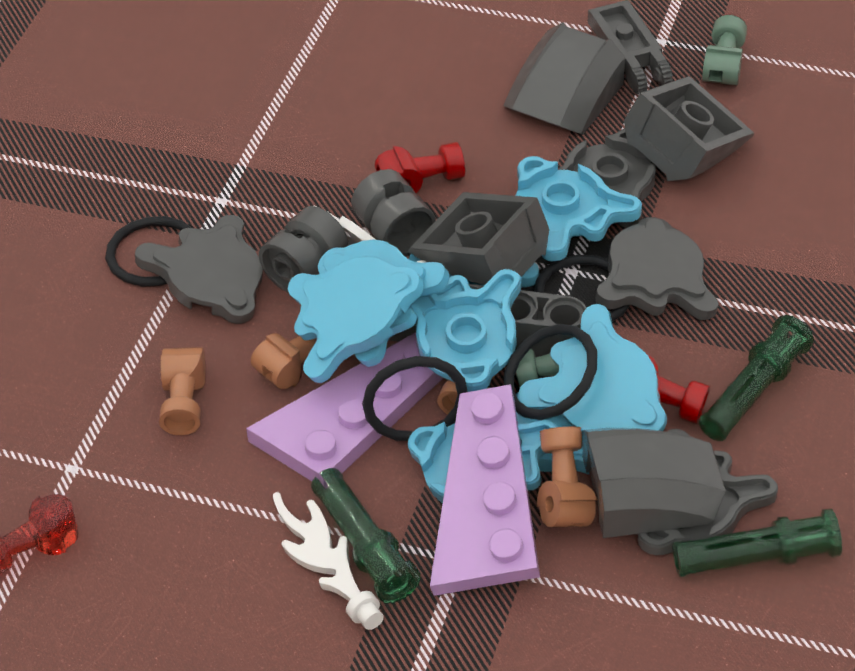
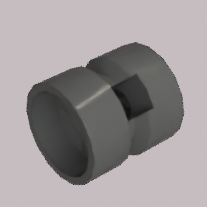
(391, 209)
(301, 245)

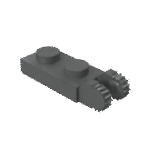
(634, 40)

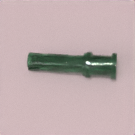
(768, 363)
(782, 541)
(374, 548)

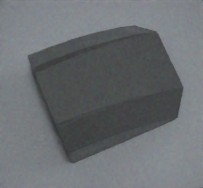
(568, 79)
(683, 129)
(485, 235)
(651, 480)

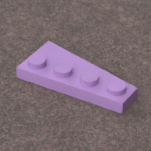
(329, 423)
(486, 505)

